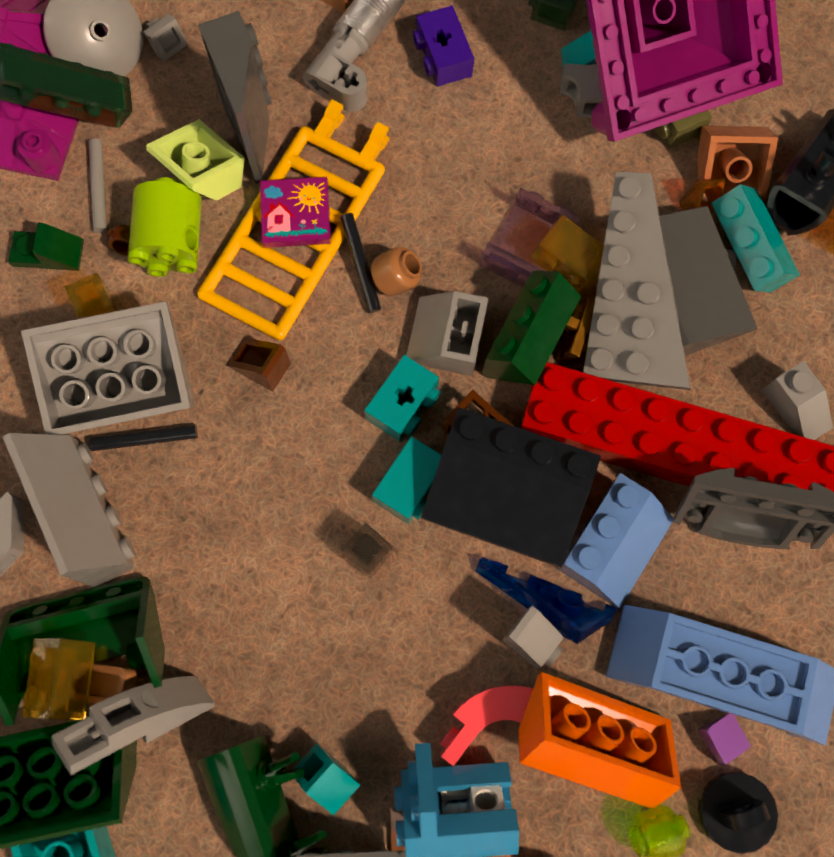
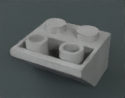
(448, 331)

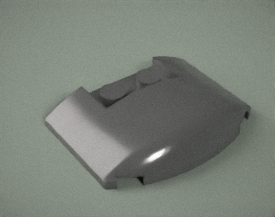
(757, 511)

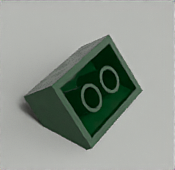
(532, 329)

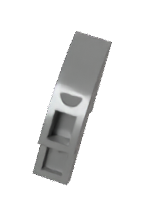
(128, 717)

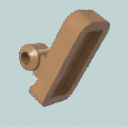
(110, 681)

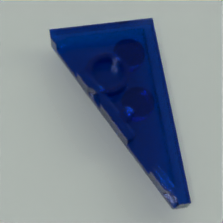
(559, 606)

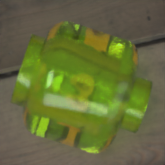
(659, 833)

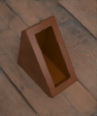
(261, 362)

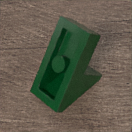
(46, 249)

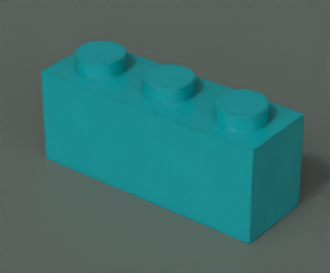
(755, 239)

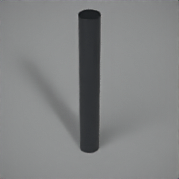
(360, 262)
(143, 438)

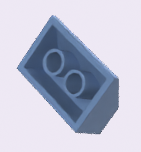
(617, 541)

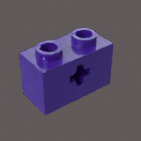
(443, 45)

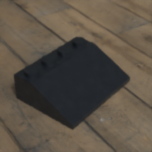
(510, 487)

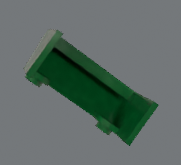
(114, 616)

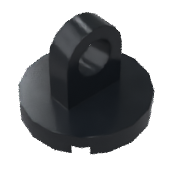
(738, 812)

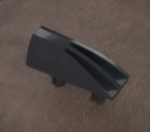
(806, 187)

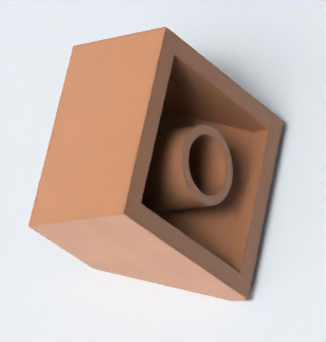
(738, 155)

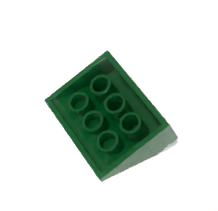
(47, 802)

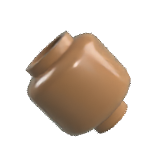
(396, 271)

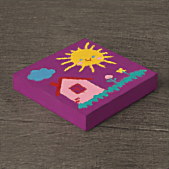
(295, 212)

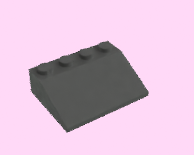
(240, 84)
(703, 281)

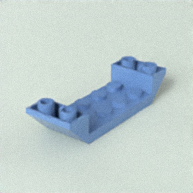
(724, 671)

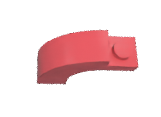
(480, 711)

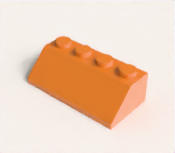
(598, 742)

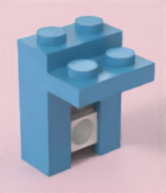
(461, 796)

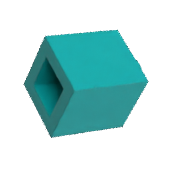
(326, 779)

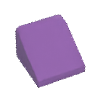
(725, 738)

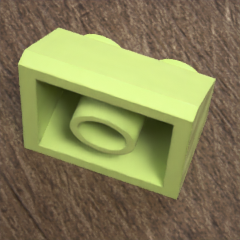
(200, 159)

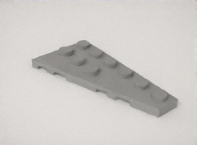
(635, 309)

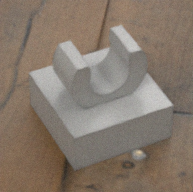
(165, 37)

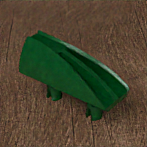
(251, 802)

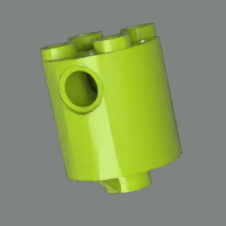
(165, 227)

